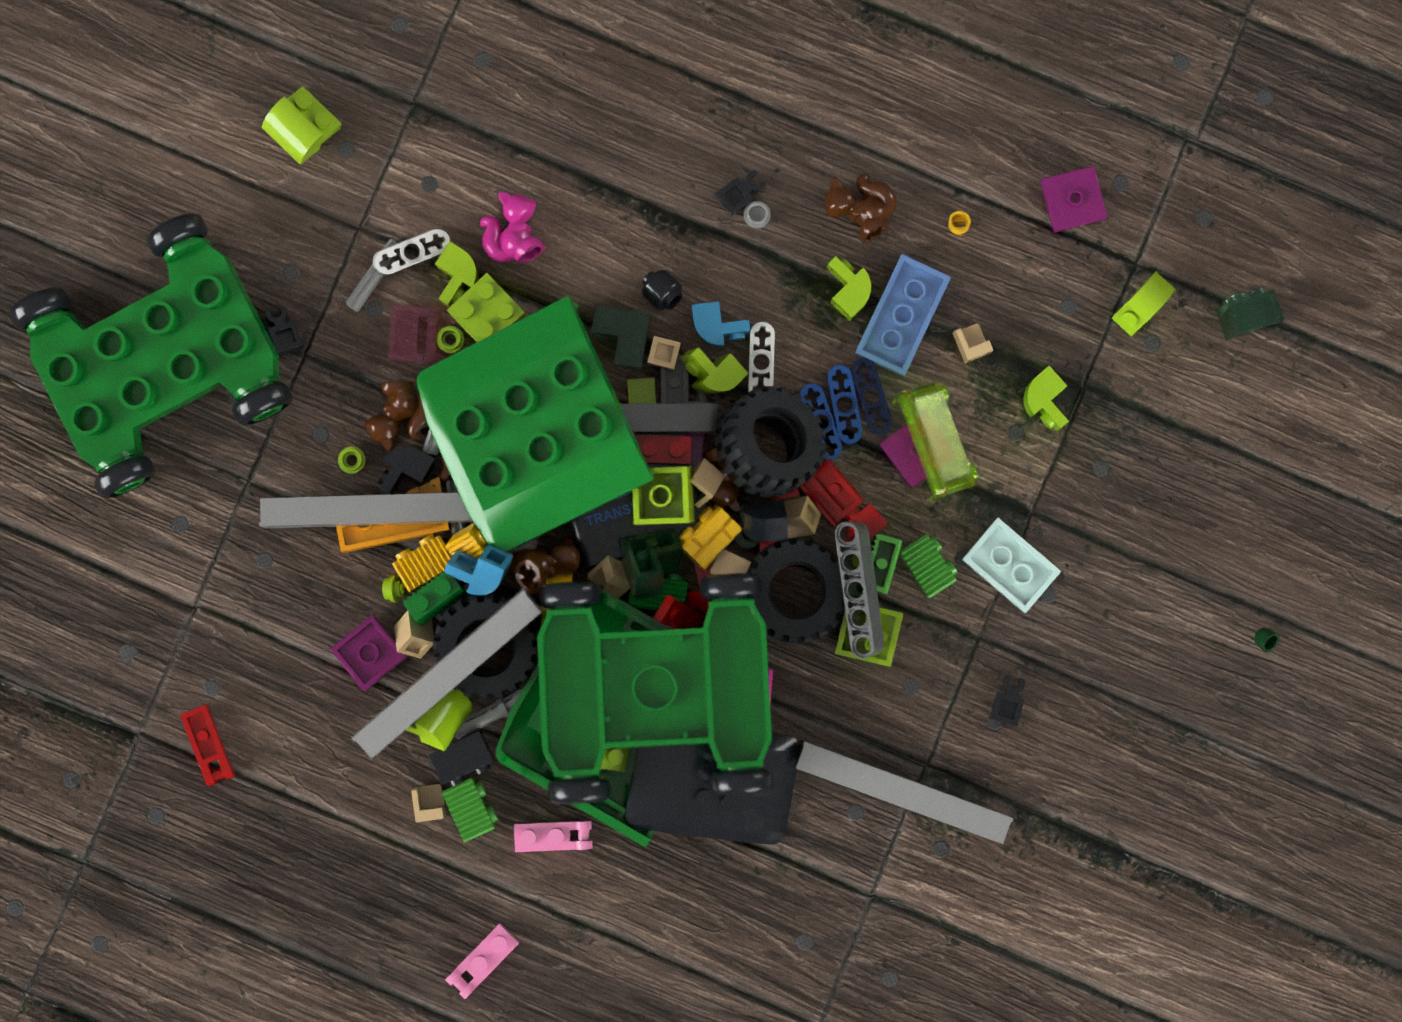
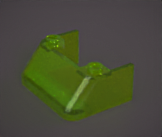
(936, 440)

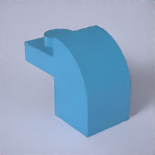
(711, 329)
(481, 573)

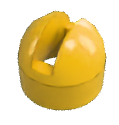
(956, 219)

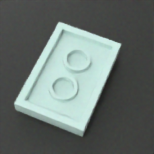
(1011, 565)

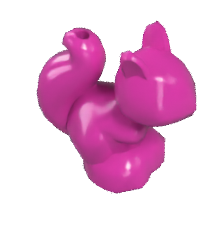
(515, 239)

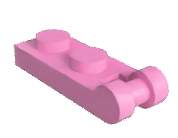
(552, 836)
(483, 959)

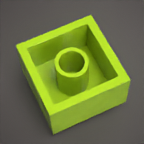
(485, 309)
(666, 498)

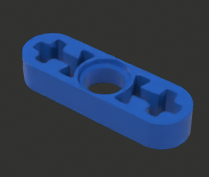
(847, 383)
(821, 400)

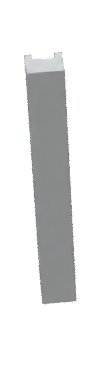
(362, 510)
(447, 673)
(903, 792)

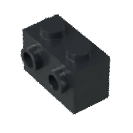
(462, 758)

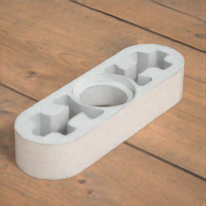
(395, 265)
(754, 341)

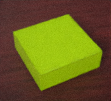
(641, 391)

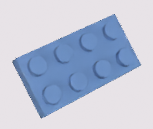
(902, 315)

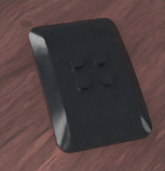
(674, 794)

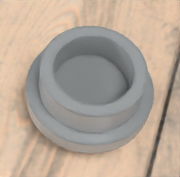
(757, 214)

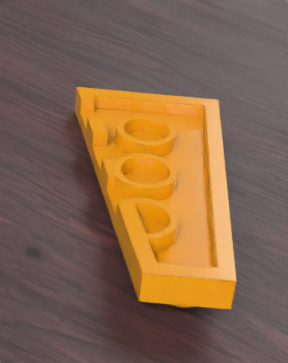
(363, 537)

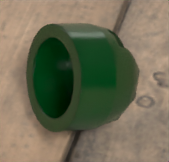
(1266, 639)

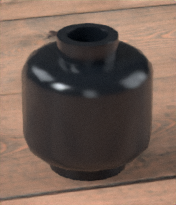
(662, 290)

